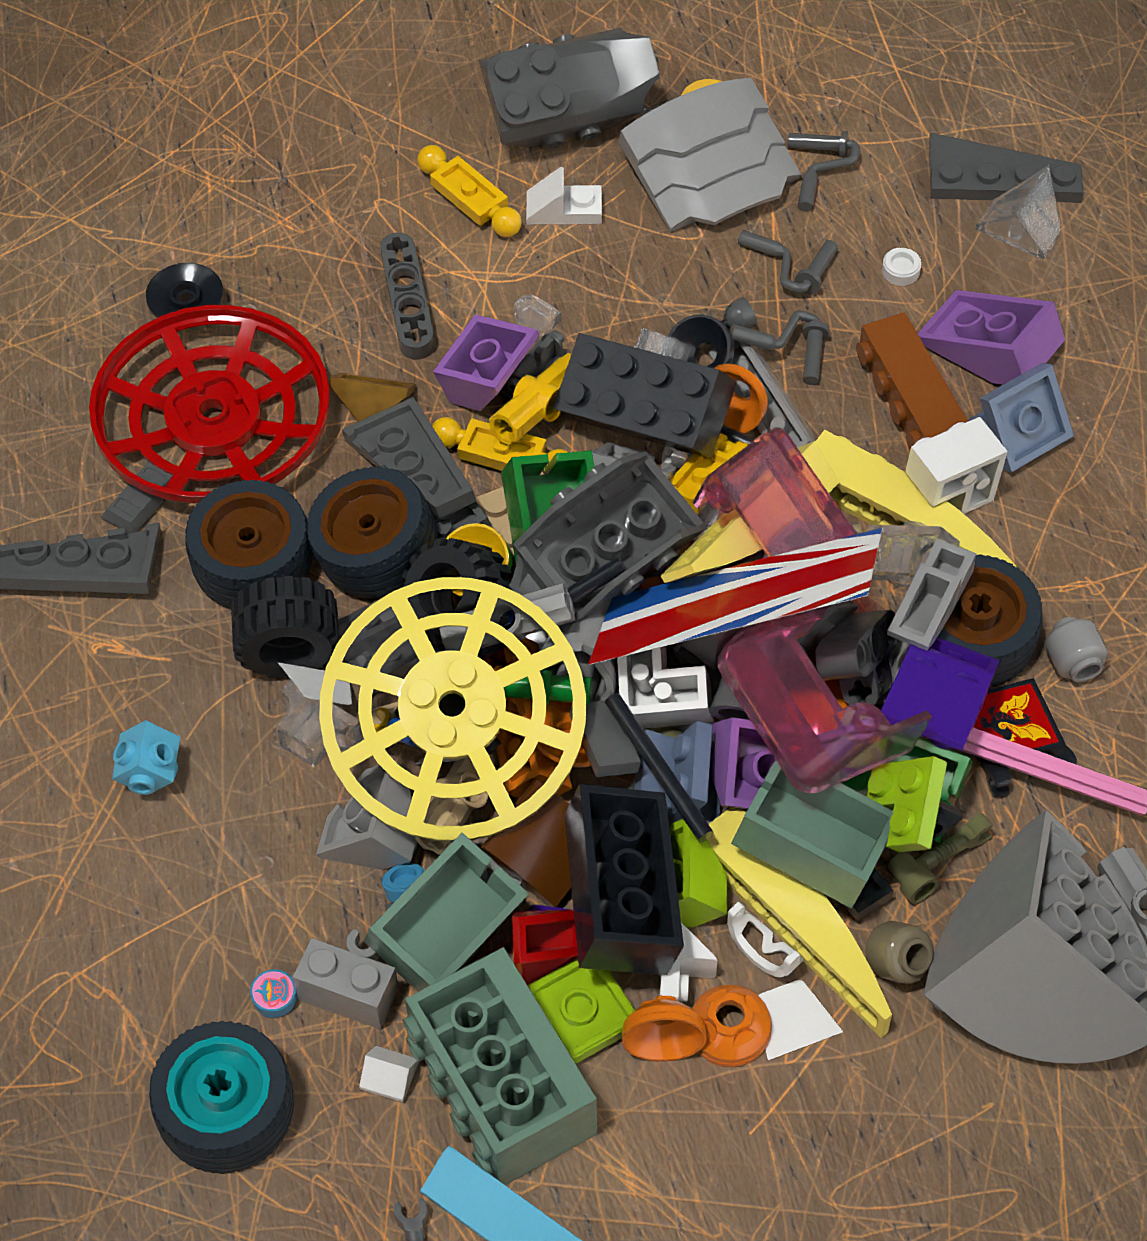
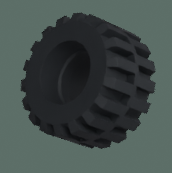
(453, 559)
(284, 623)

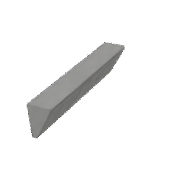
(780, 409)

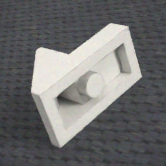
(559, 204)
(693, 961)

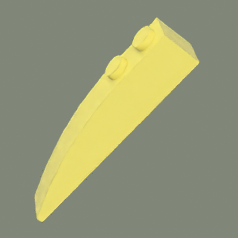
(887, 496)
(730, 537)
(803, 921)

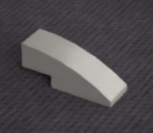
(932, 594)

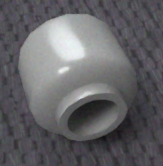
(1076, 649)

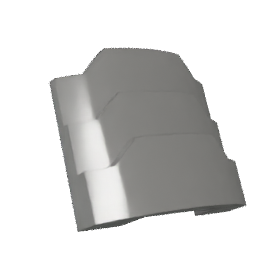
(709, 154)

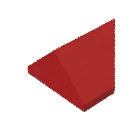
(543, 942)

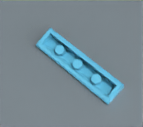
(486, 1203)

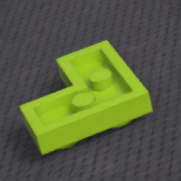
(913, 794)

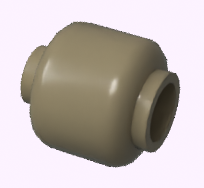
(899, 952)

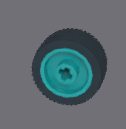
(221, 1097)

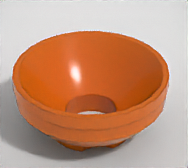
(745, 412)
(663, 1030)
(735, 1044)

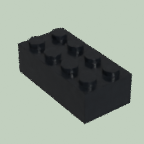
(645, 395)
(623, 880)

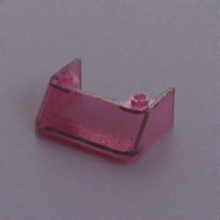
(775, 496)
(798, 713)

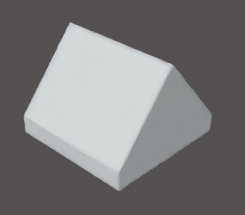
(387, 1073)

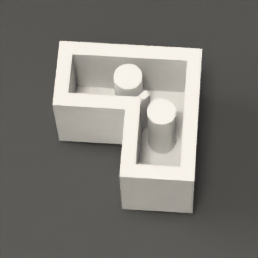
(958, 465)
(661, 694)

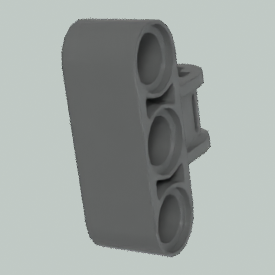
(858, 656)

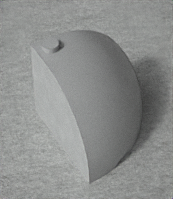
(1044, 955)

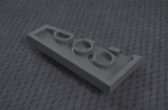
(985, 172)
(408, 443)
(98, 564)

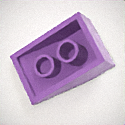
(994, 334)

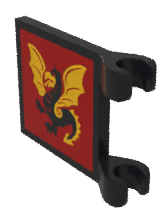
(1021, 716)

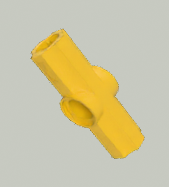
(530, 403)

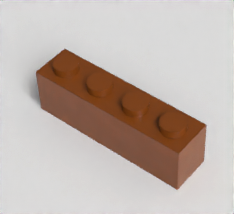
(908, 378)

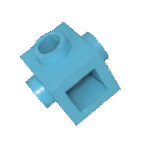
(146, 758)

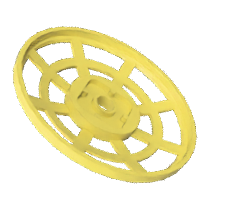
(459, 735)

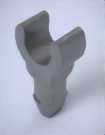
(412, 1226)

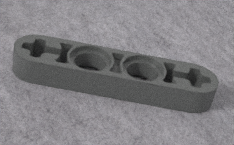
(407, 295)

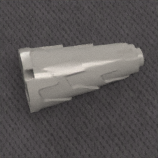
(582, 639)

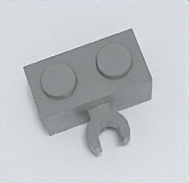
(347, 981)

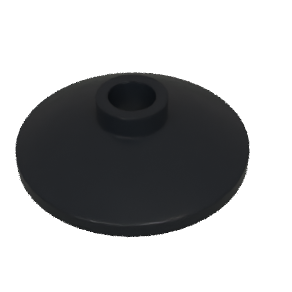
(183, 287)

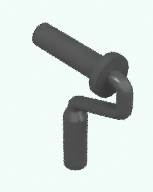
(822, 142)
(807, 279)
(813, 330)

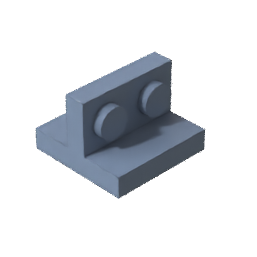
(1027, 415)
(690, 761)

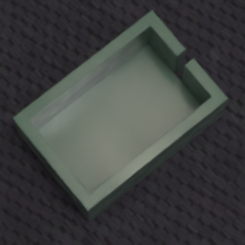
(816, 837)
(445, 915)

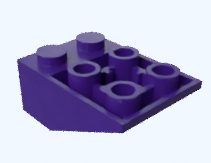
(948, 684)

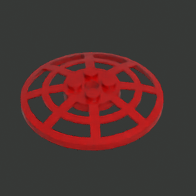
(209, 390)

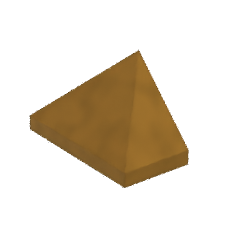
(369, 395)

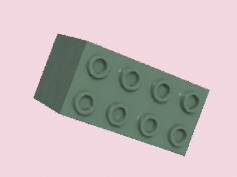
(500, 1067)

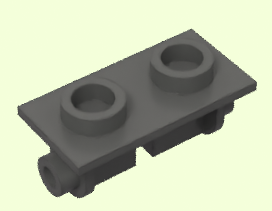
(537, 360)

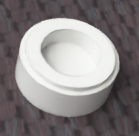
(901, 266)

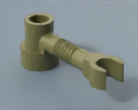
(915, 875)

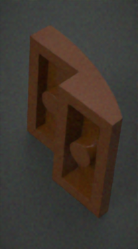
(536, 849)

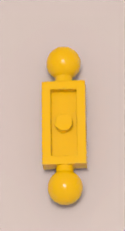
(469, 190)
(482, 446)

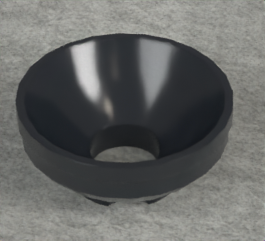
(702, 331)

